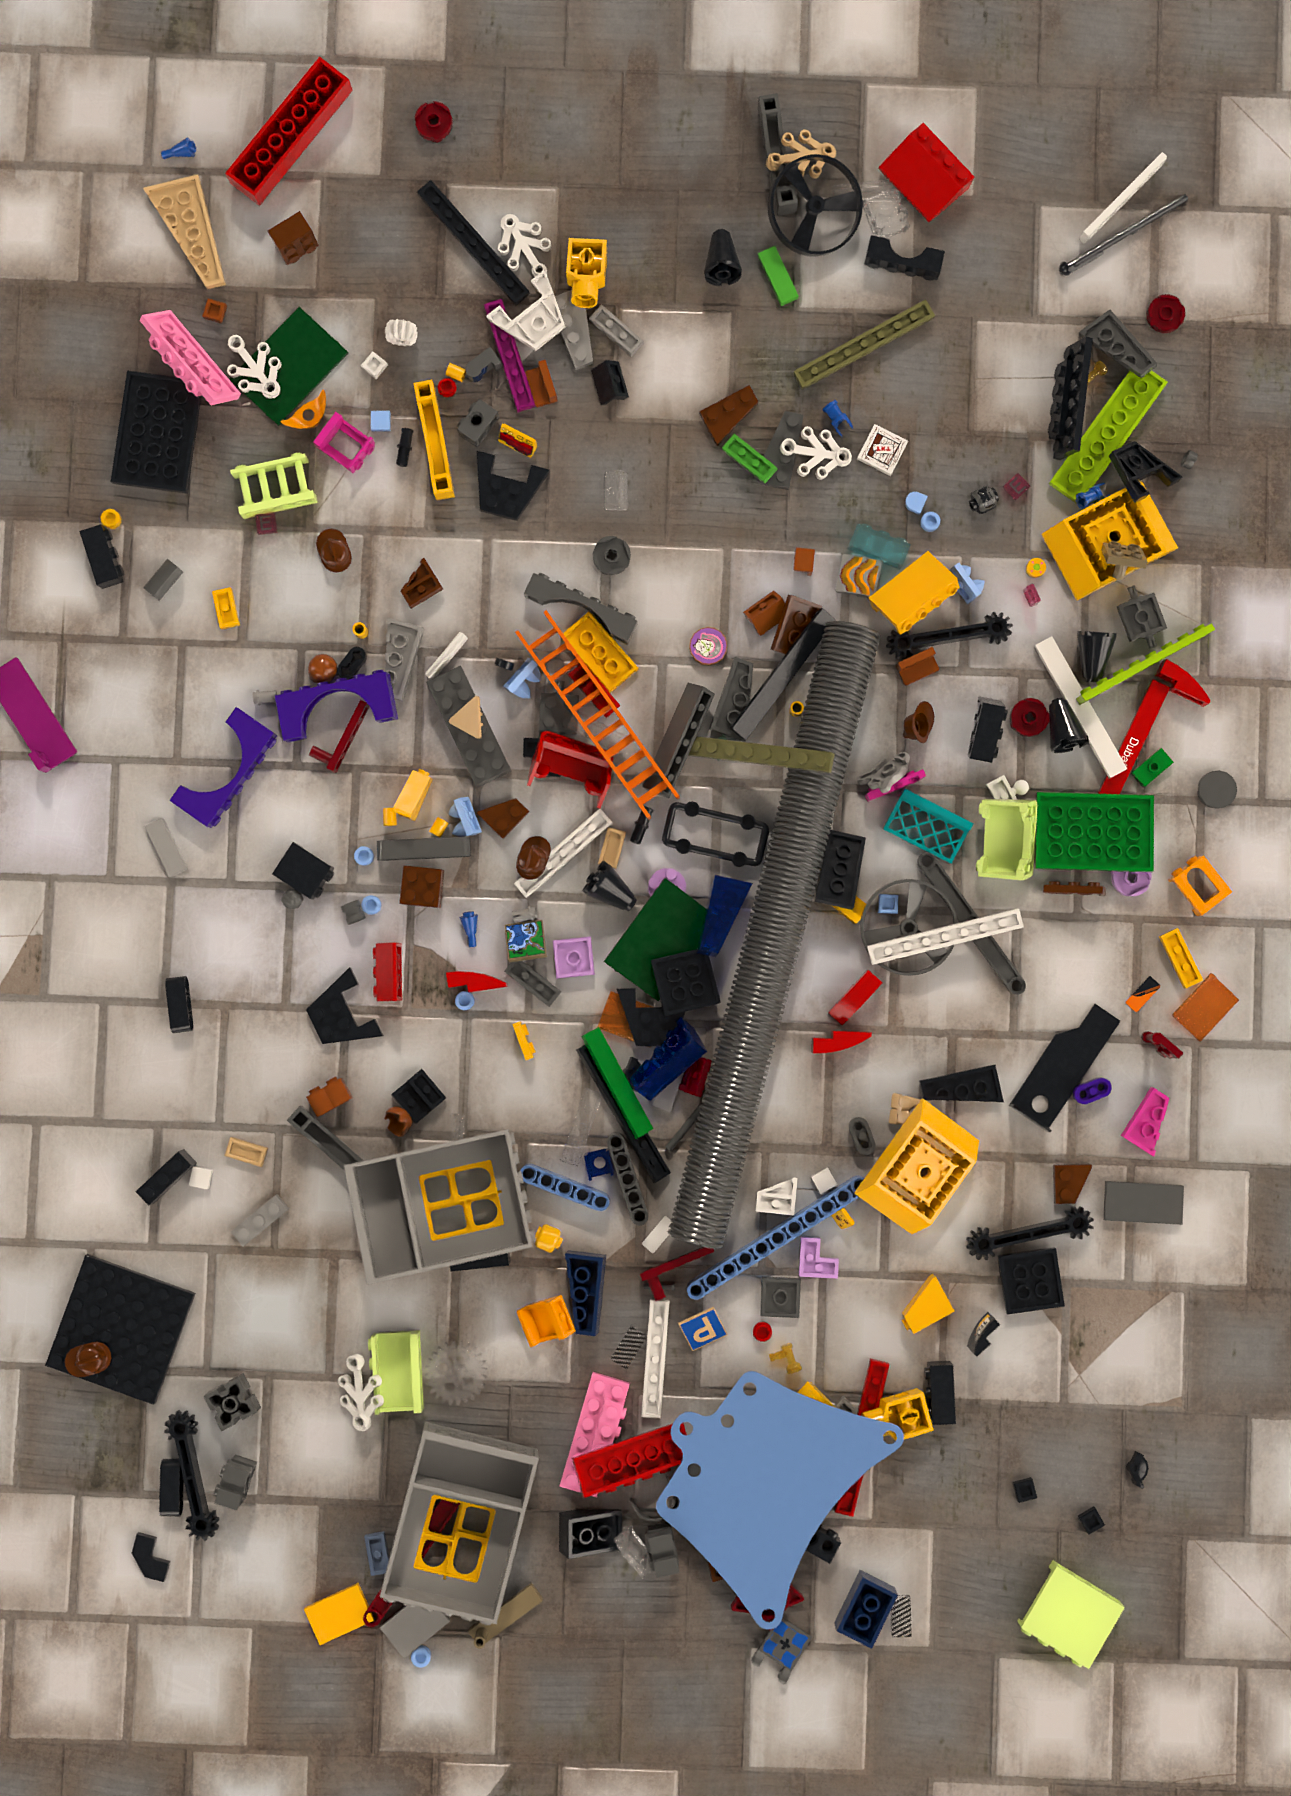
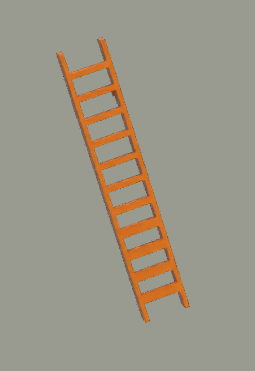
(618, 746)

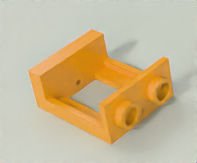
(1179, 877)

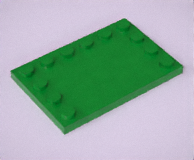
(1095, 832)

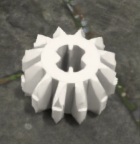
(401, 332)

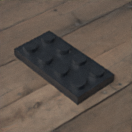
(840, 870)

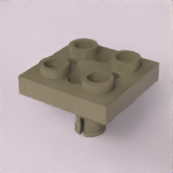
(1122, 557)

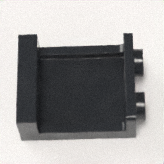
(303, 871)

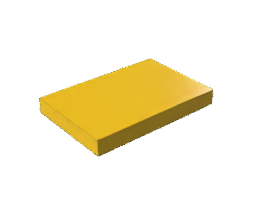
(338, 1613)

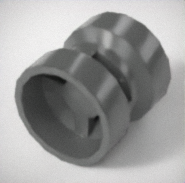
(353, 912)

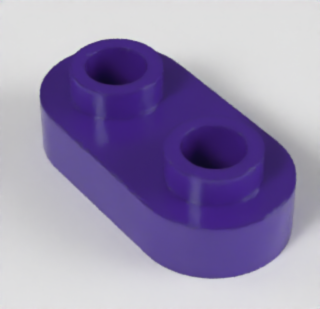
(1091, 1090)

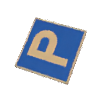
(703, 1328)

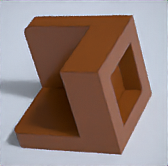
(804, 560)

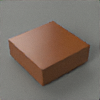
(214, 311)

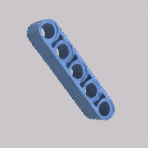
(574, 1187)

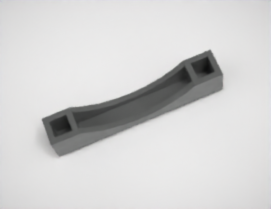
(772, 131)
(545, 591)
(323, 1137)

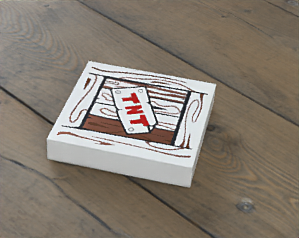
(882, 450)

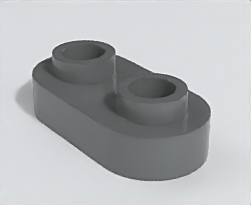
(862, 1135)

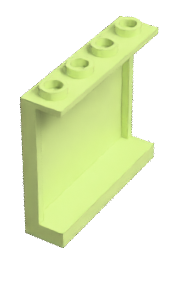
(1071, 1616)

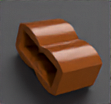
(329, 1097)

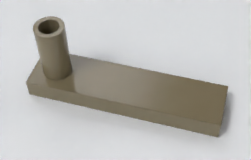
(509, 1613)

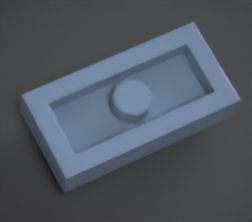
(377, 1552)

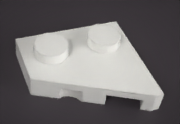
(778, 1198)

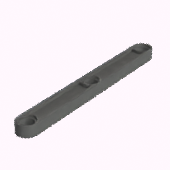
(986, 945)

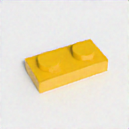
(226, 608)
(521, 1032)

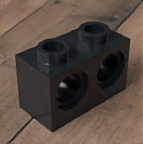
(815, 1545)

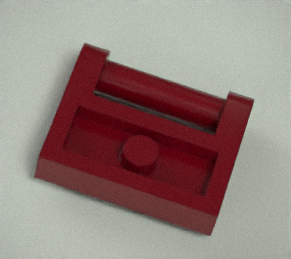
(1164, 1046)
(695, 1077)

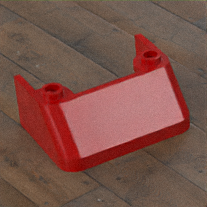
(572, 760)

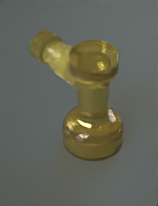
(1099, 369)
(786, 1352)

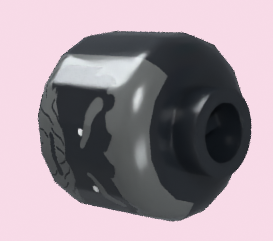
(983, 499)

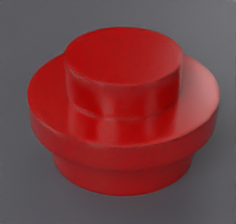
(447, 387)
(762, 1331)

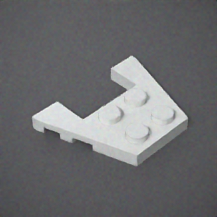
(536, 323)

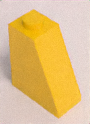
(413, 794)
(926, 1306)

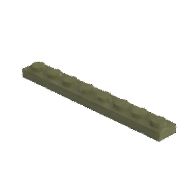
(864, 344)
(763, 754)

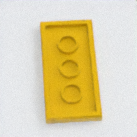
(600, 652)

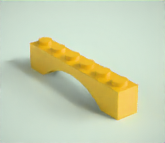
(434, 440)

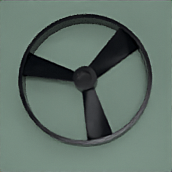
(815, 205)

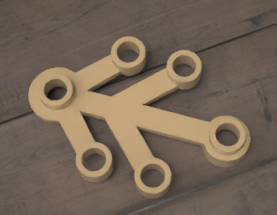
(802, 151)

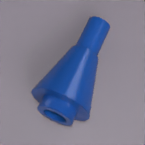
(185, 148)
(469, 923)

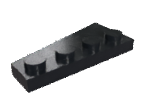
(969, 1085)

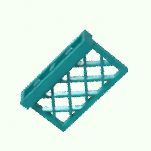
(935, 810)

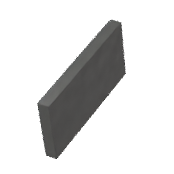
(1143, 1202)

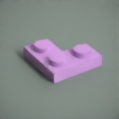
(812, 1264)

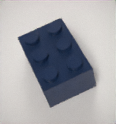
(865, 1609)

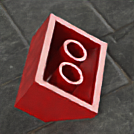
(388, 971)

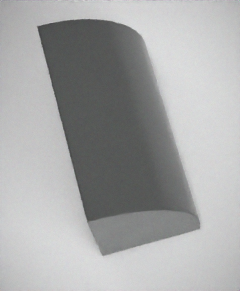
(163, 579)

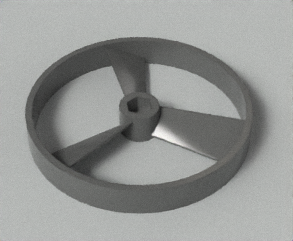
(907, 926)

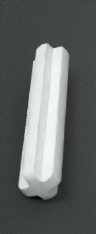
(446, 655)

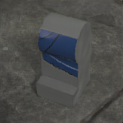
(482, 364)

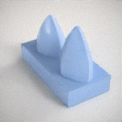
(968, 588)
(516, 683)
(469, 824)

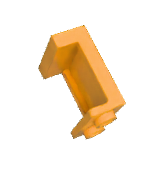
(546, 1320)

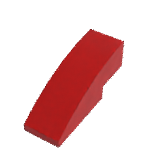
(1182, 683)
(589, 687)
(474, 981)
(855, 997)
(839, 1041)

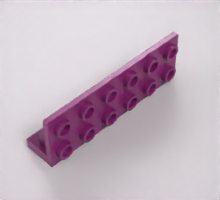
(33, 717)

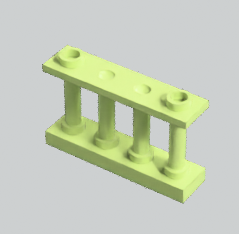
(286, 500)

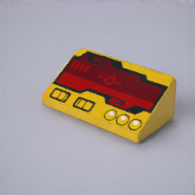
(517, 440)

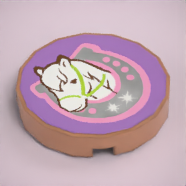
(708, 646)

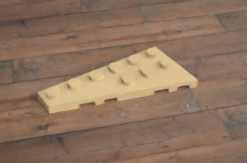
(187, 217)

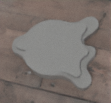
(886, 773)

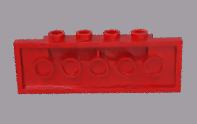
(627, 1461)

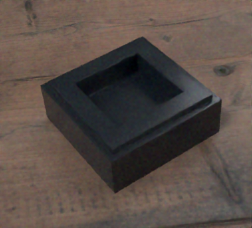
(1025, 1490)
(1091, 1520)

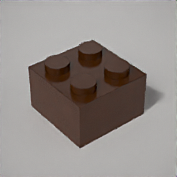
(293, 238)
(422, 887)

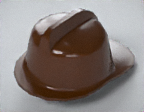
(333, 550)
(919, 724)
(533, 857)
(88, 1359)

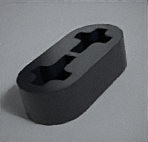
(354, 666)

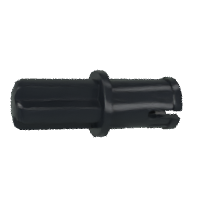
(404, 447)
(641, 826)

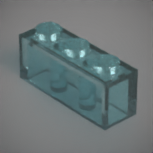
(879, 545)

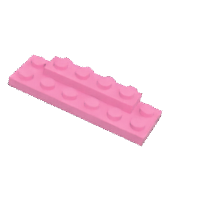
(188, 358)
(597, 1422)

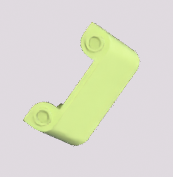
(1008, 839)

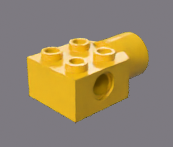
(586, 270)
(905, 1410)

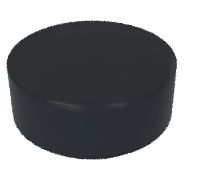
(504, 664)

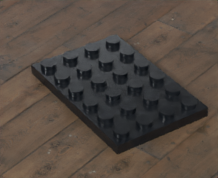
(156, 433)

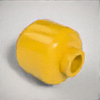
(548, 1238)

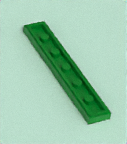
(617, 1082)

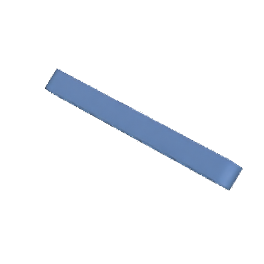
(766, 1238)

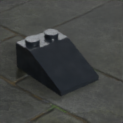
(588, 1531)

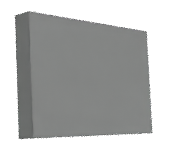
(412, 1627)

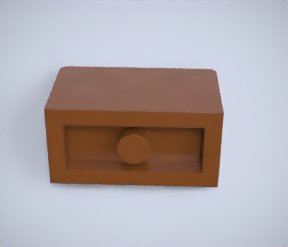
(541, 385)
(766, 612)
(917, 666)

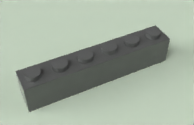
(680, 735)

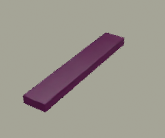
(511, 363)

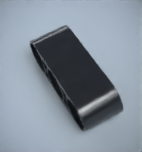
(179, 1004)
(171, 1488)

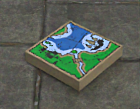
(525, 941)

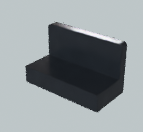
(609, 382)

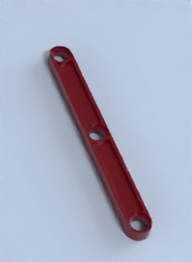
(438, 1520)

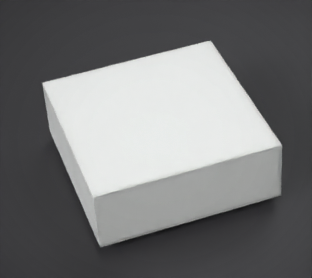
(374, 365)
(200, 1177)
(824, 1180)

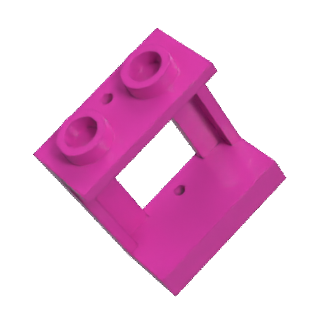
(329, 431)

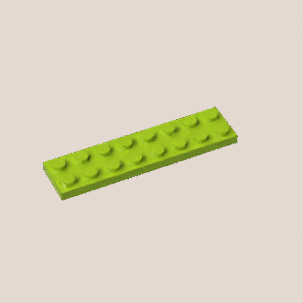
(1107, 433)

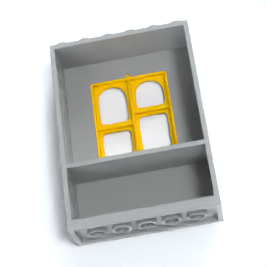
(396, 1216)
(476, 1474)

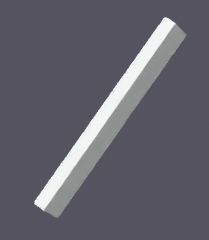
(1123, 197)
(567, 850)
(655, 1358)

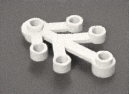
(522, 242)
(255, 370)
(818, 452)
(361, 1417)

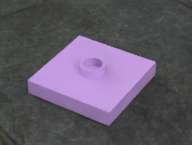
(573, 957)

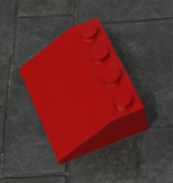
(926, 172)

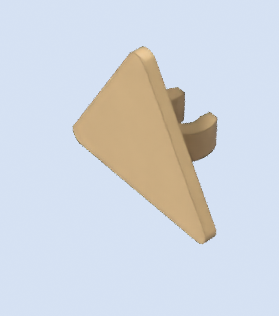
(469, 718)

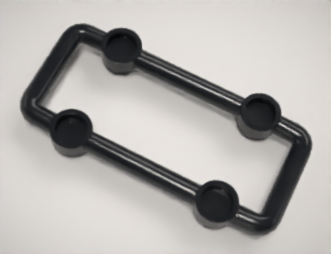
(692, 809)

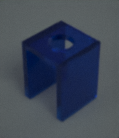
(592, 1170)

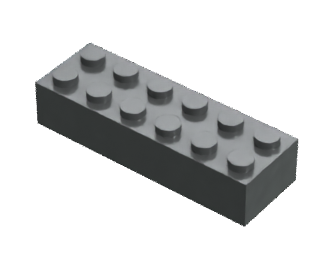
(483, 755)

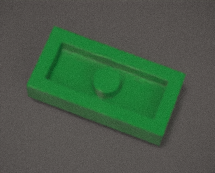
(1152, 767)

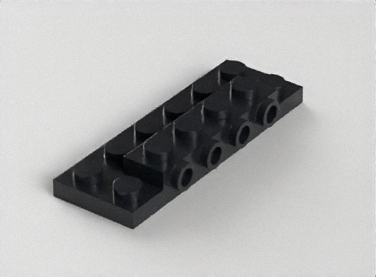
(1070, 399)

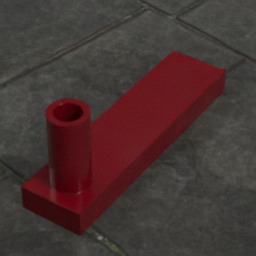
(334, 760)
(651, 1274)

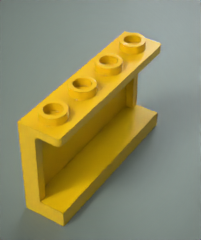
(914, 592)

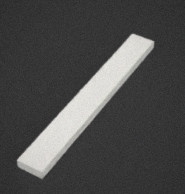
(1070, 690)
(945, 936)

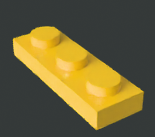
(1181, 958)

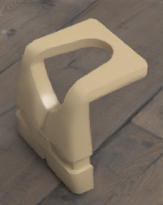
(901, 1108)

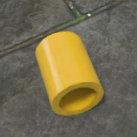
(455, 372)
(356, 626)
(796, 703)
(389, 817)
(439, 827)

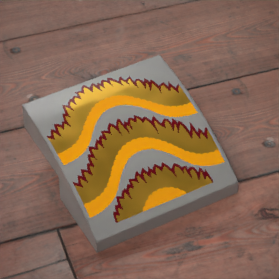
(858, 575)

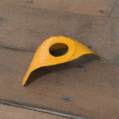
(316, 405)

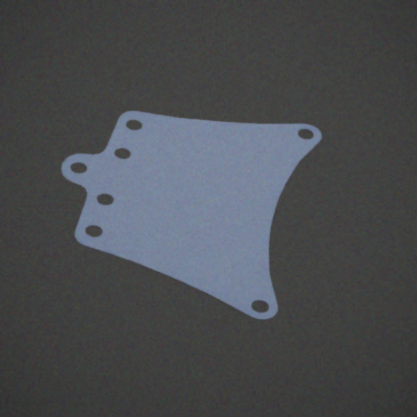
(766, 1483)

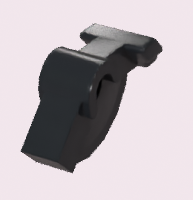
(631, 1068)
(1138, 1469)

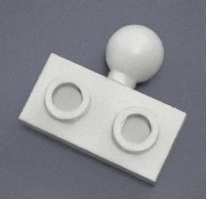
(1001, 789)

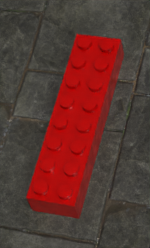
(289, 131)

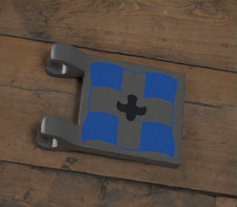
(784, 1646)

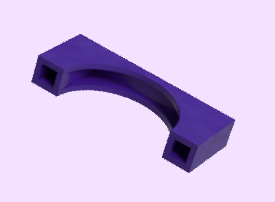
(297, 705)
(254, 741)

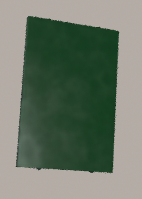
(306, 359)
(664, 927)

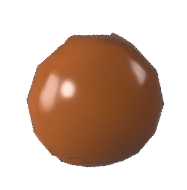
(322, 668)
(399, 1121)

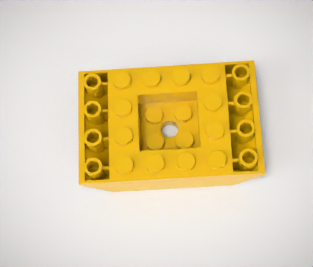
(1079, 539)
(895, 1179)

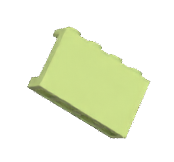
(399, 1364)

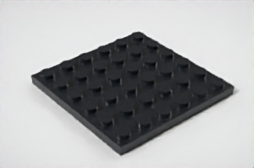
(132, 1317)

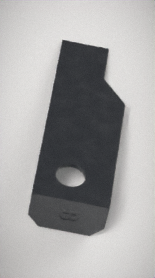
(1064, 1066)

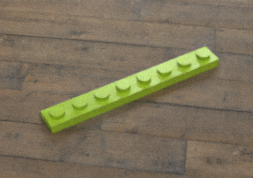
(1137, 666)

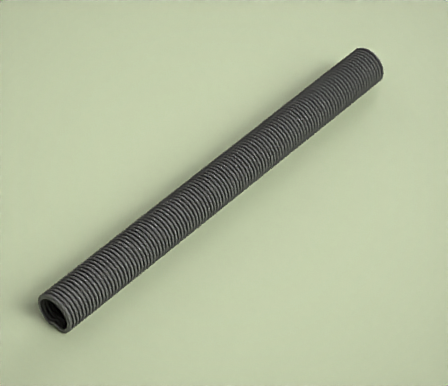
(773, 938)

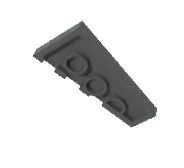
(1118, 343)
(788, 428)
(733, 698)

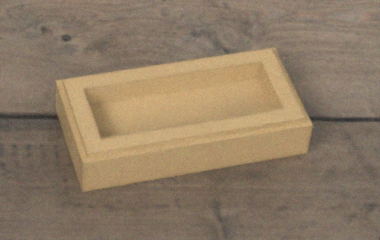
(612, 847)
(246, 1151)

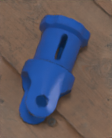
(836, 415)
(1093, 495)

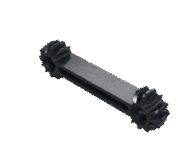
(950, 635)
(1030, 1233)
(192, 1475)

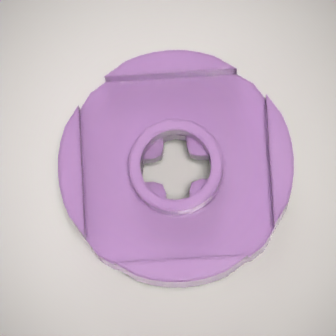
(671, 875)
(1126, 887)

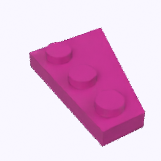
(908, 779)
(1146, 1121)

